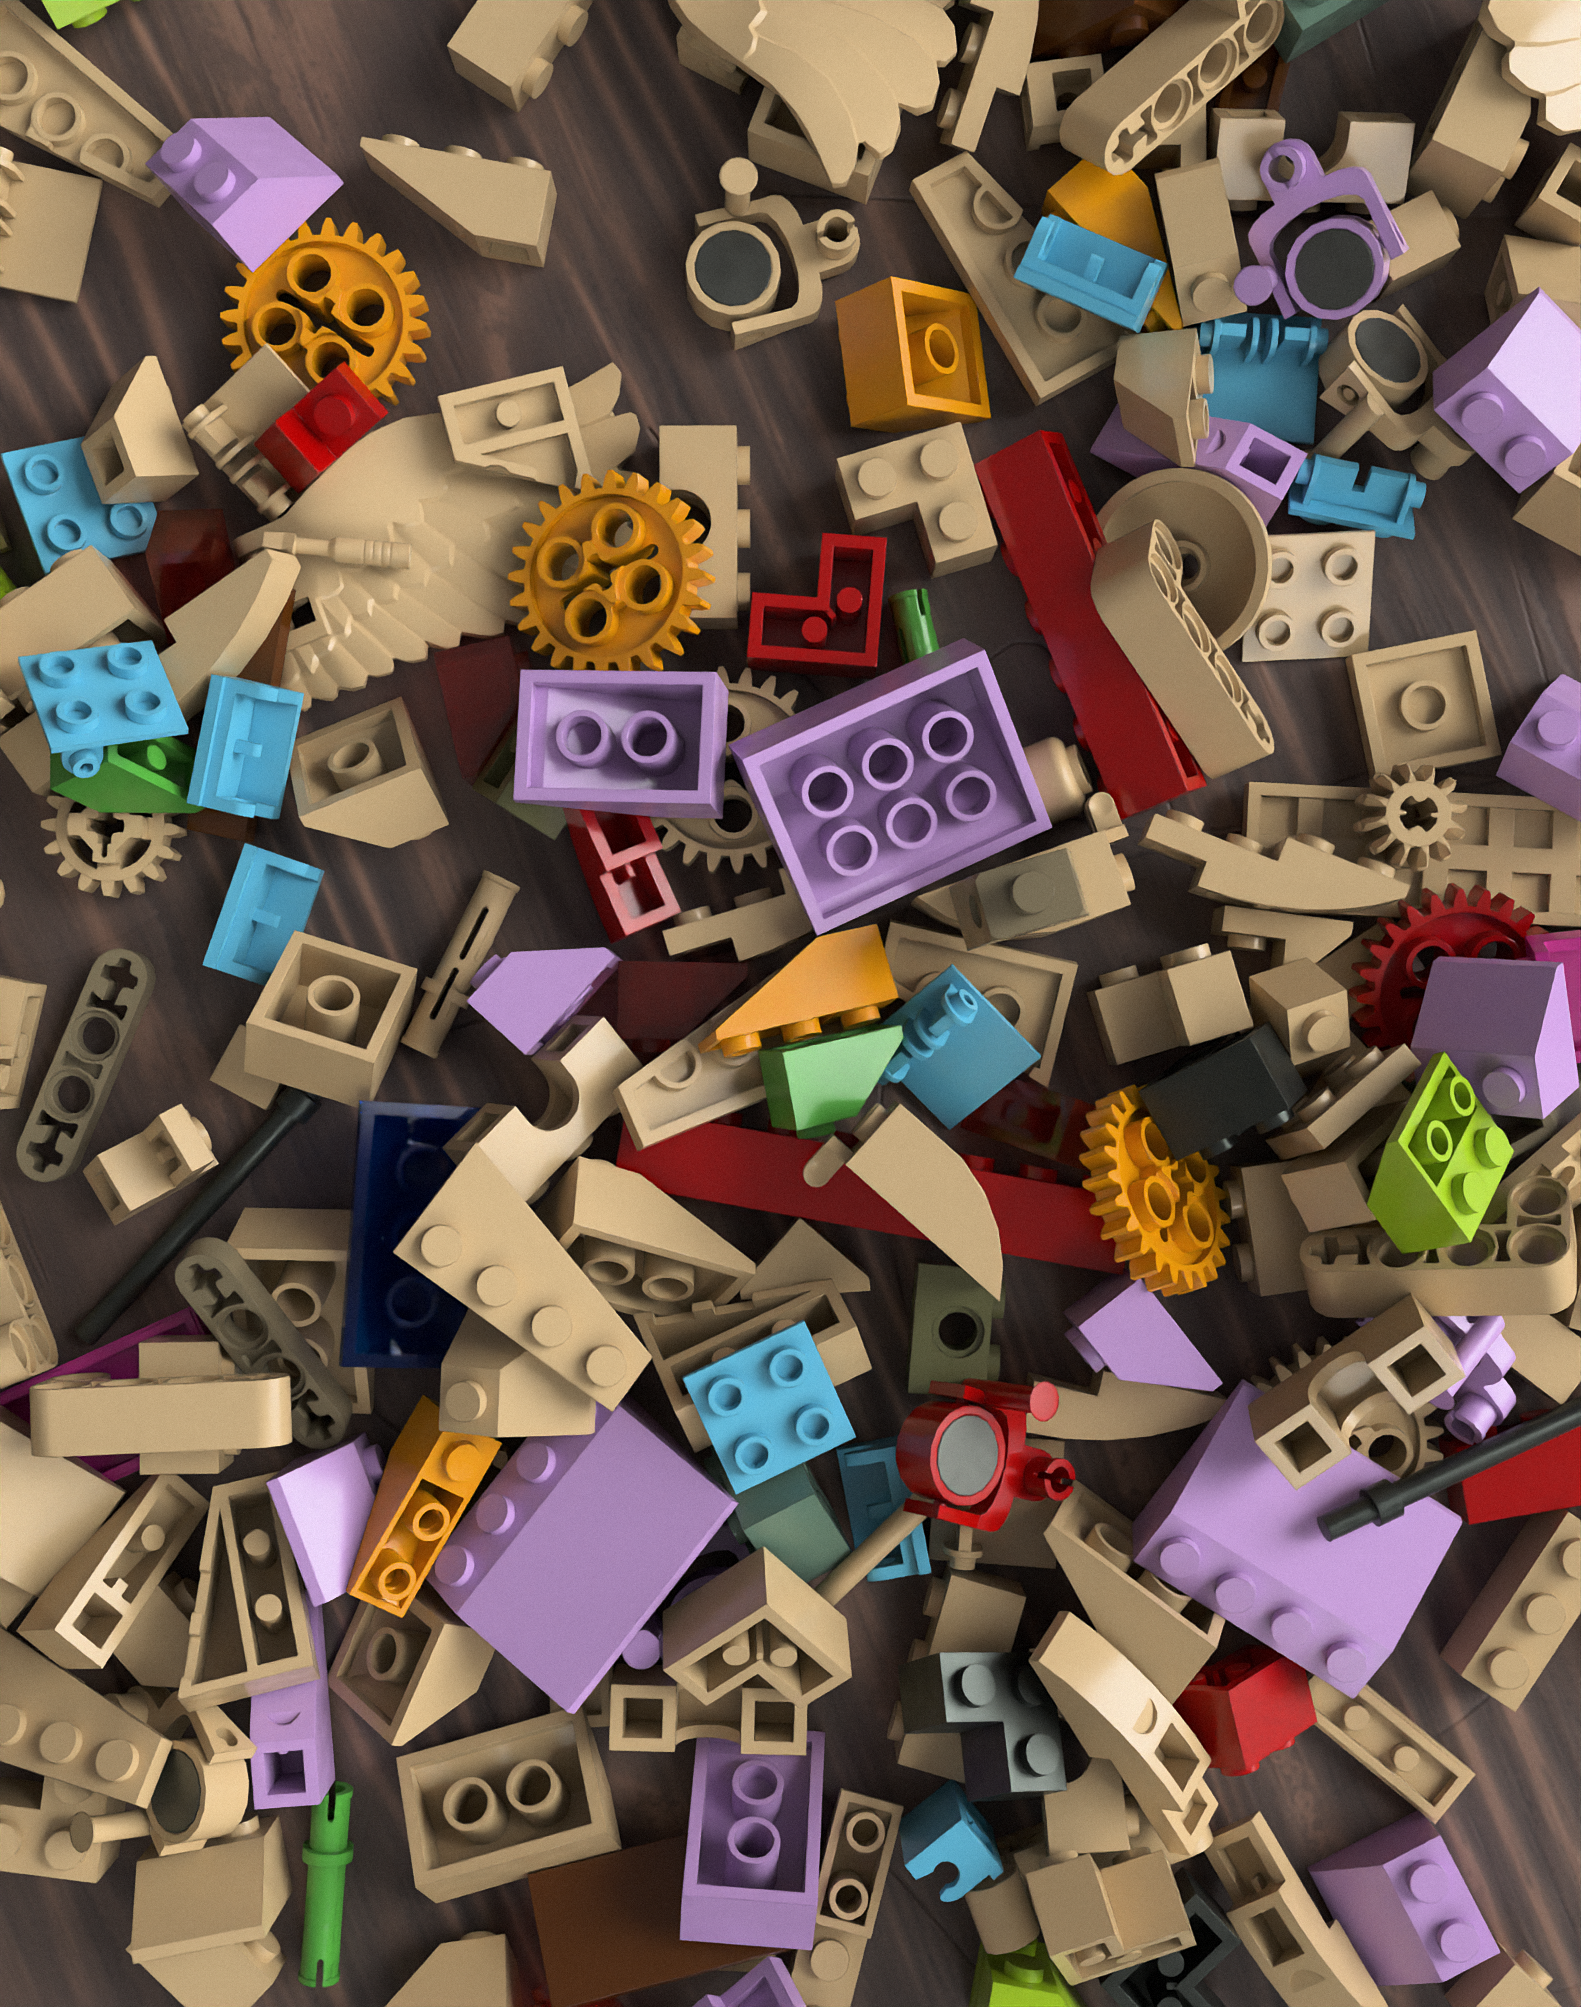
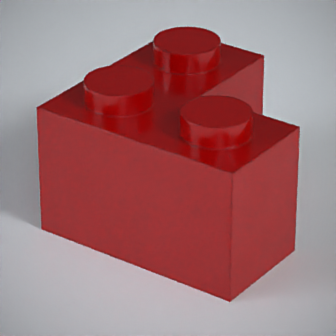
(827, 632)
(1247, 1707)

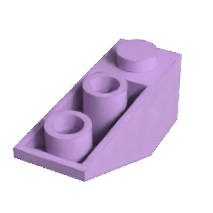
(1234, 451)
(294, 1736)

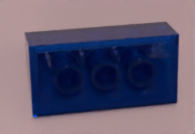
(389, 1307)

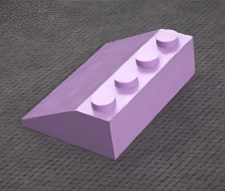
(892, 784)
(579, 1547)
(1253, 1550)

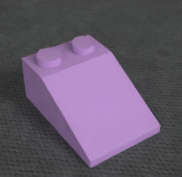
(622, 742)
(753, 1846)

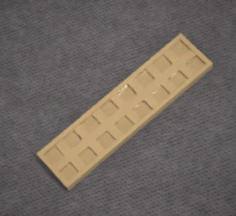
(1507, 848)

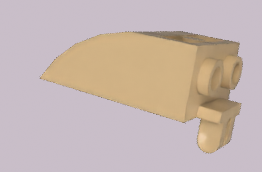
(1102, 875)
(922, 1183)

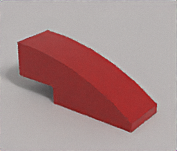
(622, 870)

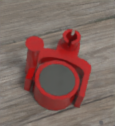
(977, 1454)

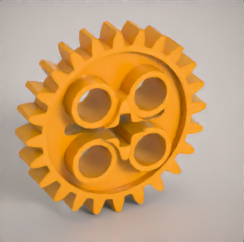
(357, 279)
(588, 527)
(1153, 1206)

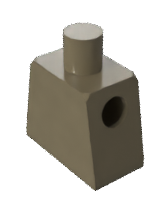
(1019, 899)

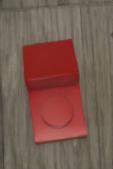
(320, 427)

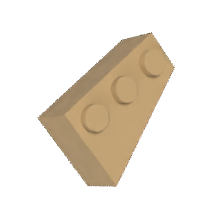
(707, 1333)
(250, 1604)

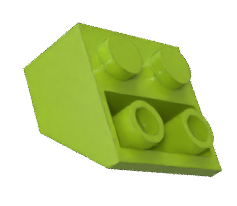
(1439, 1164)

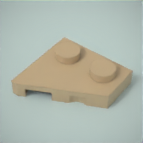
(518, 429)

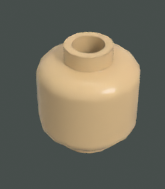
(1059, 776)

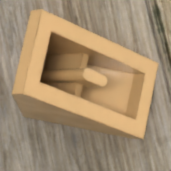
(805, 1256)

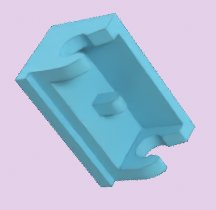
(1091, 272)
(245, 747)
(260, 912)
(872, 1495)
(950, 1831)

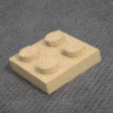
(1423, 704)
(1351, 1092)

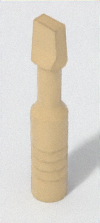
(343, 549)

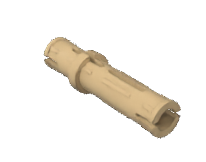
(428, 1034)

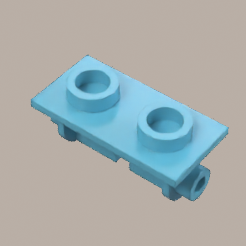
(1327, 494)

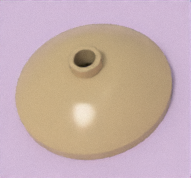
(1213, 525)

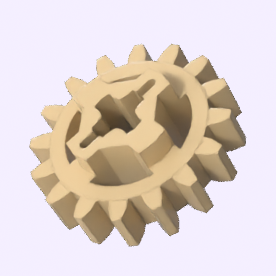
(113, 853)

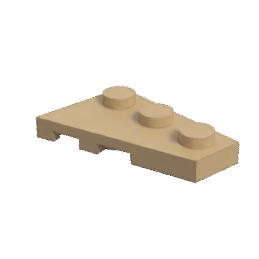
(1021, 984)

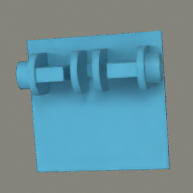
(1265, 371)
(65, 508)
(100, 700)
(955, 1048)
(769, 1406)

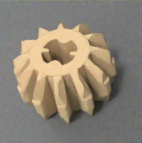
(1435, 813)

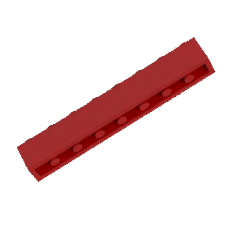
(765, 1173)

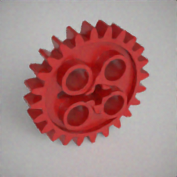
(1454, 929)

